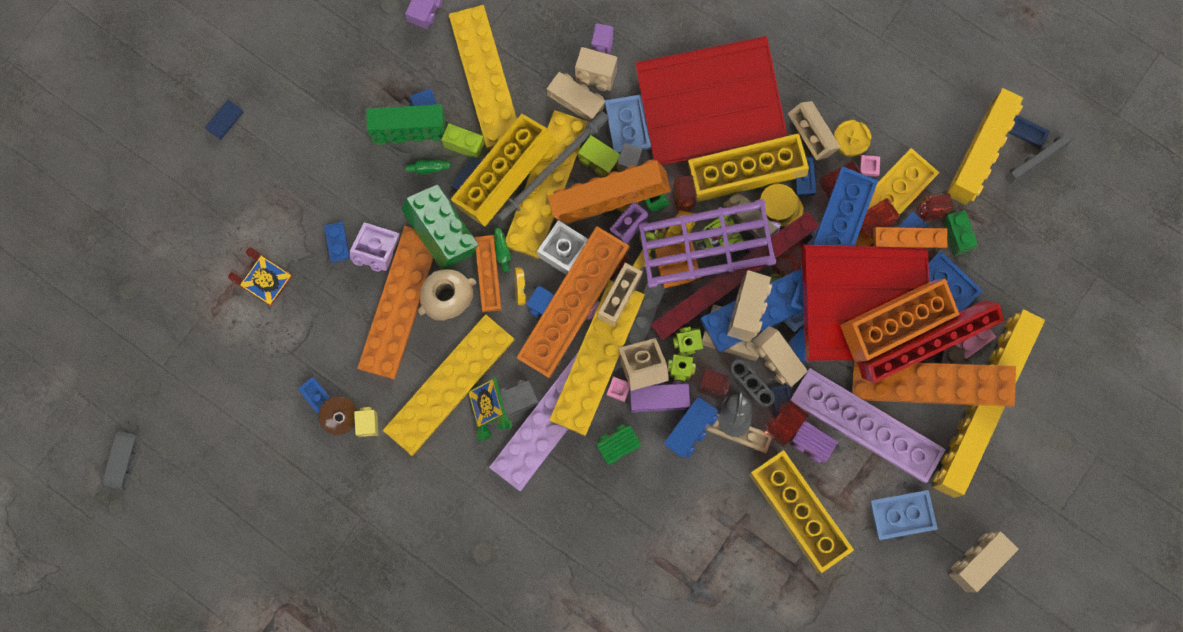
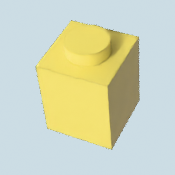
(366, 422)

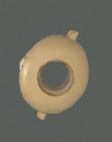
(435, 284)

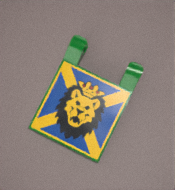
(488, 407)

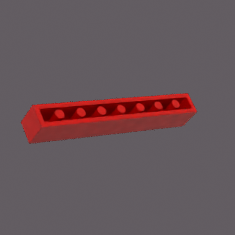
(967, 324)

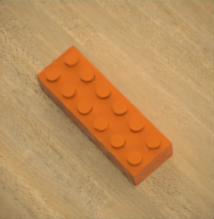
(609, 192)
(899, 320)

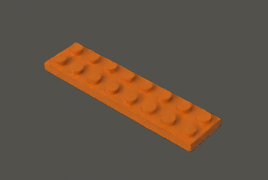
(573, 302)
(397, 307)
(942, 385)

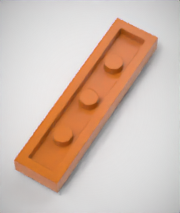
(910, 237)
(488, 274)

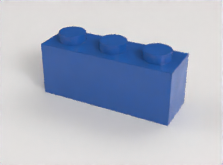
(692, 428)

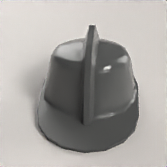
(736, 414)

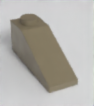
(749, 216)

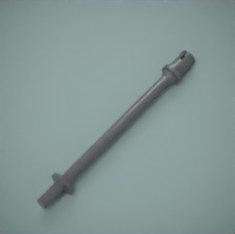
(590, 129)

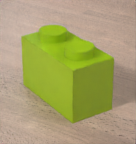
(463, 141)
(598, 156)

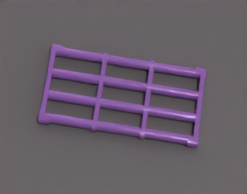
(723, 230)

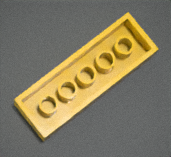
(985, 146)
(748, 167)
(503, 169)
(801, 512)

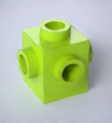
(694, 342)
(678, 373)

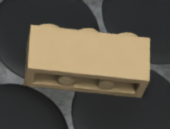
(575, 97)
(814, 130)
(619, 295)
(779, 356)

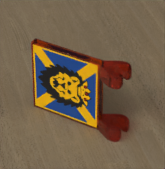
(264, 278)

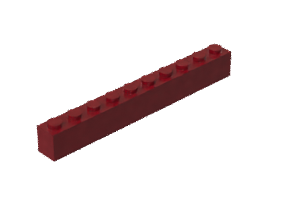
(729, 281)

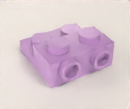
(374, 247)

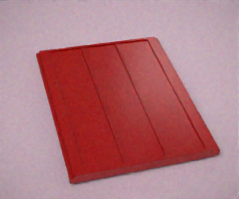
(710, 100)
(848, 283)

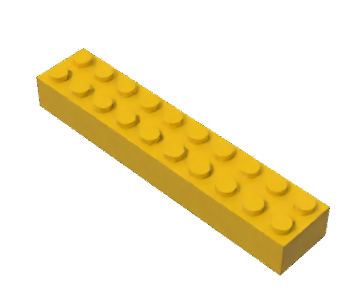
(981, 421)

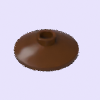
(335, 406)

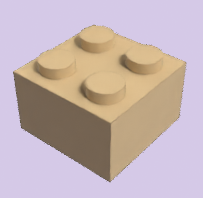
(596, 69)
(643, 364)

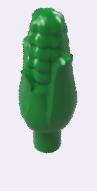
(428, 166)
(502, 251)

